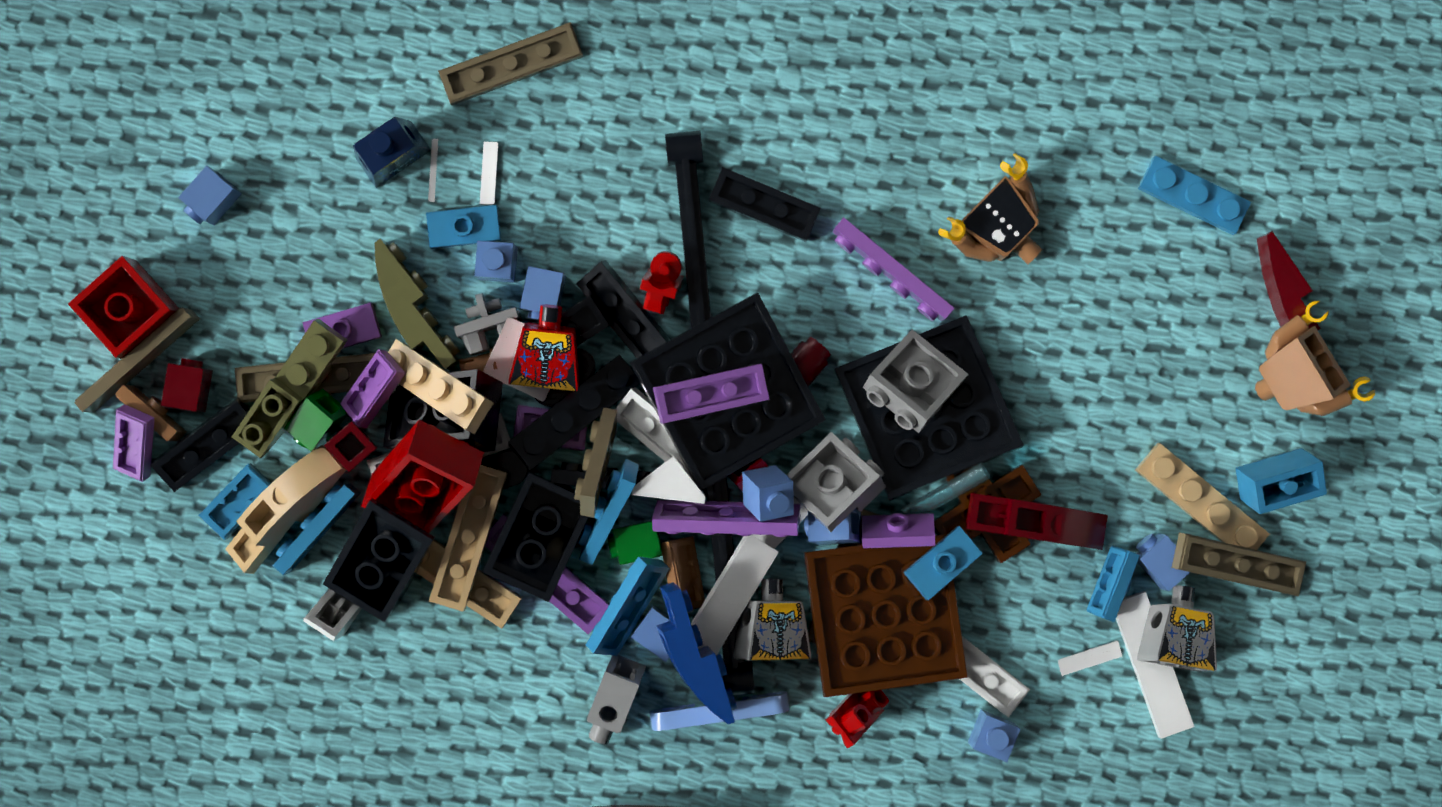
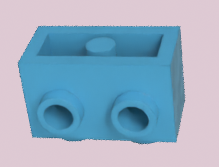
(1281, 481)

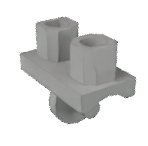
(474, 331)

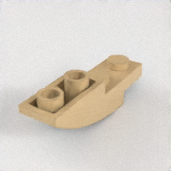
(282, 503)

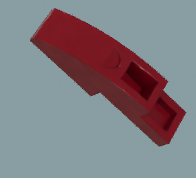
(1036, 521)

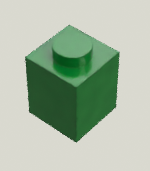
(316, 420)
(634, 541)

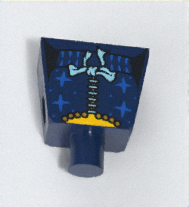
(390, 149)

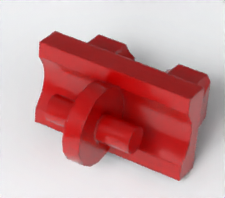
(662, 281)
(856, 715)

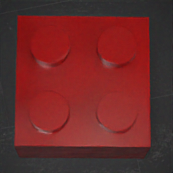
(123, 306)

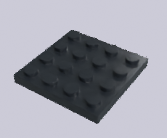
(963, 433)
(731, 438)

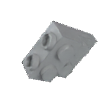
(914, 382)
(835, 481)

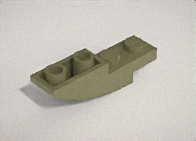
(403, 295)
(286, 392)

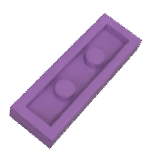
(711, 393)

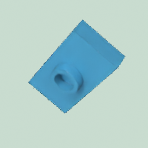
(463, 226)
(234, 500)
(942, 563)
(1113, 583)

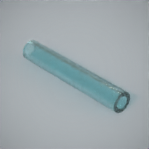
(947, 491)

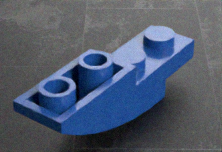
(697, 667)

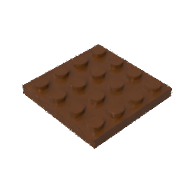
(875, 623)

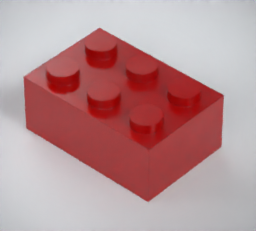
(425, 476)

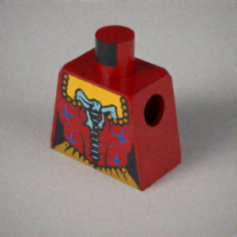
(547, 353)

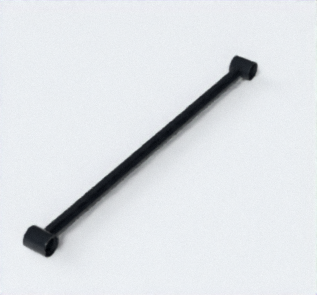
(684, 151)

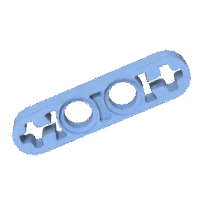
(748, 707)

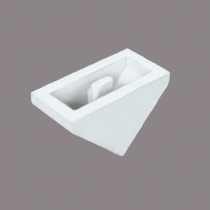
(671, 483)
(332, 615)

